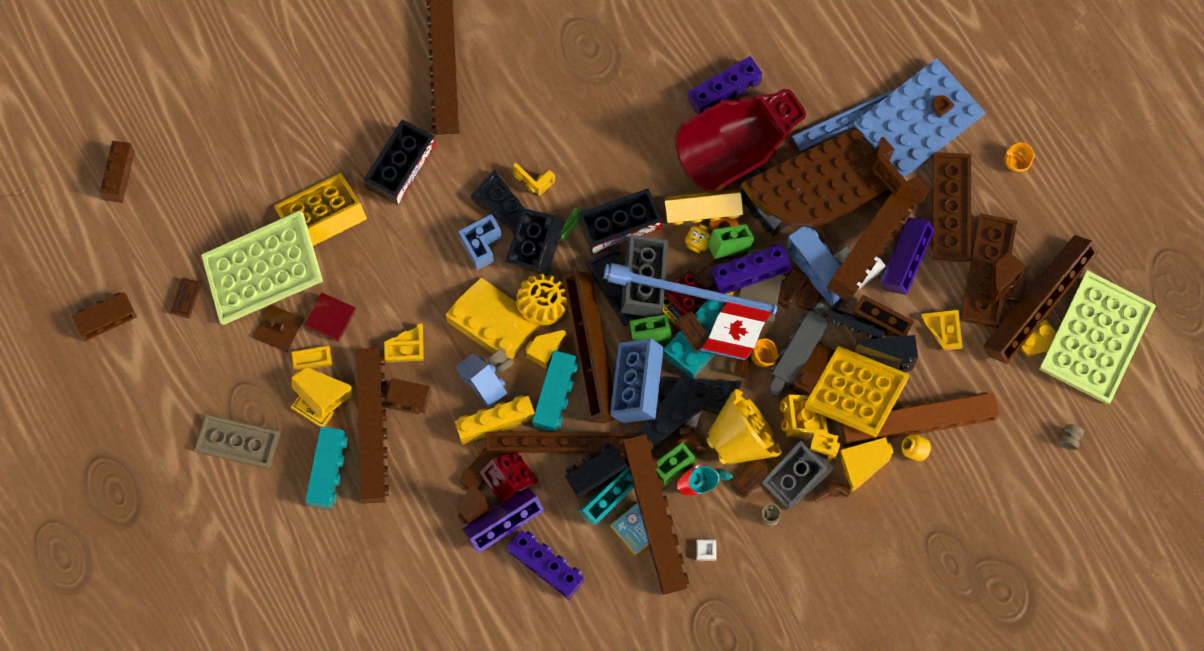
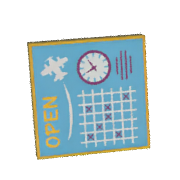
(631, 530)

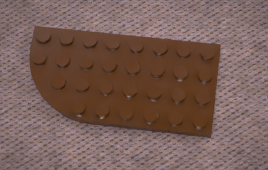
(819, 182)

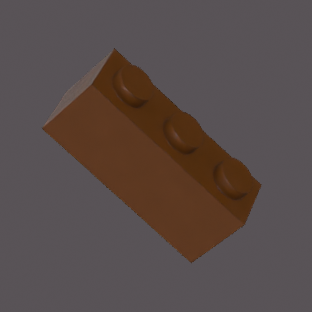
(117, 171)
(104, 316)
(883, 316)

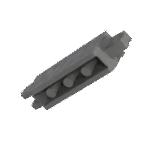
(799, 350)

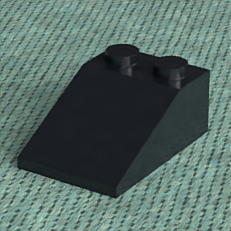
(892, 351)

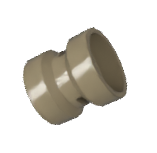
(500, 360)
(1071, 437)
(770, 511)

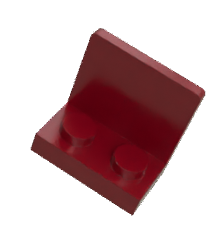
(507, 475)

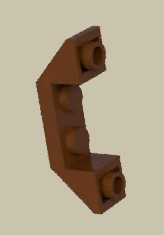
(912, 189)

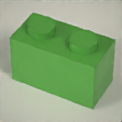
(730, 241)
(652, 327)
(675, 463)

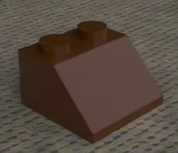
(1005, 275)

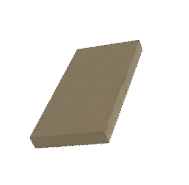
(764, 291)
(237, 441)

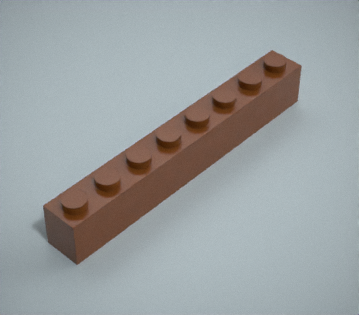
(929, 418)

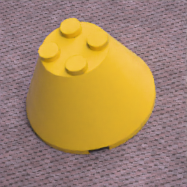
(742, 432)

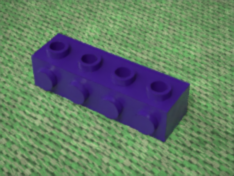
(725, 85)
(907, 256)
(750, 269)
(503, 519)
(545, 564)

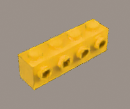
(704, 206)
(497, 419)

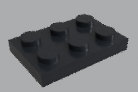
(856, 323)

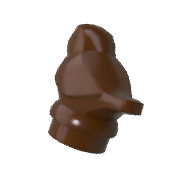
(691, 439)

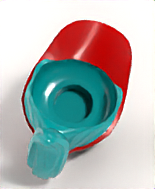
(700, 479)

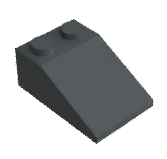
(797, 474)

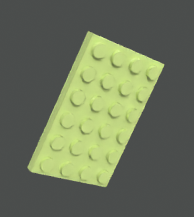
(262, 268)
(1097, 337)

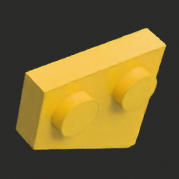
(945, 328)
(1039, 340)
(406, 346)

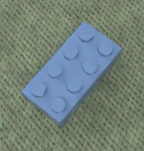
(814, 261)
(636, 381)

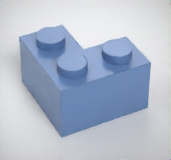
(477, 238)
(482, 379)

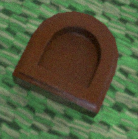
(942, 105)

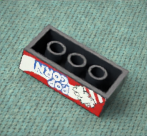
(399, 162)
(617, 220)

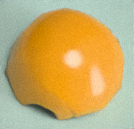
(1019, 157)
(764, 353)

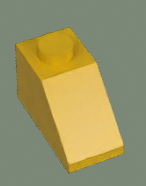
(542, 347)

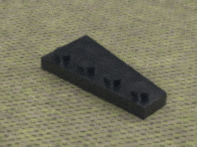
(711, 392)

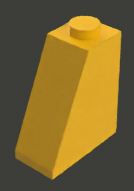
(320, 391)
(864, 461)

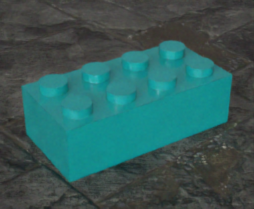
(680, 352)

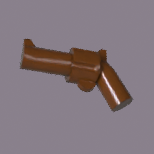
(831, 490)

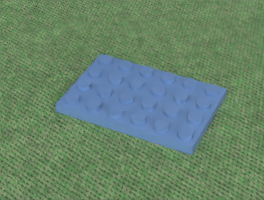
(910, 123)

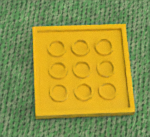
(857, 391)

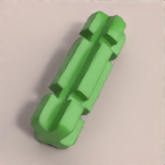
(570, 223)

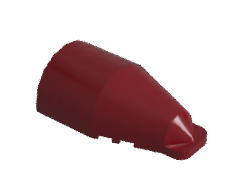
(735, 137)

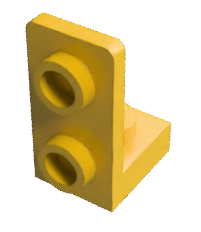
(543, 182)
(825, 444)

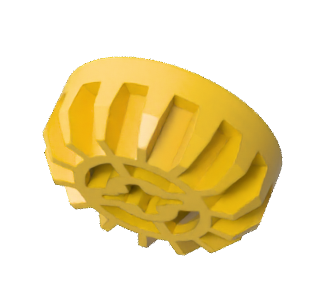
(538, 307)

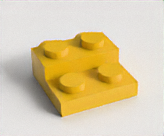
(799, 420)

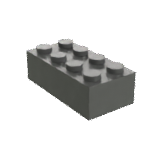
(647, 258)

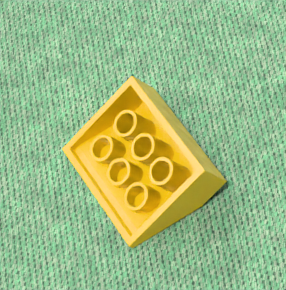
(327, 208)
(490, 319)

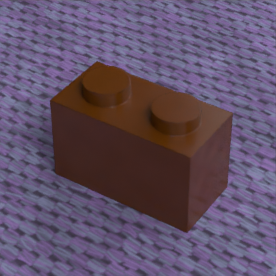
(408, 396)

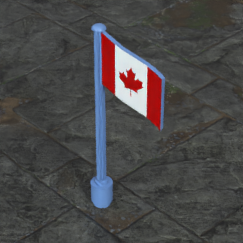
(736, 325)

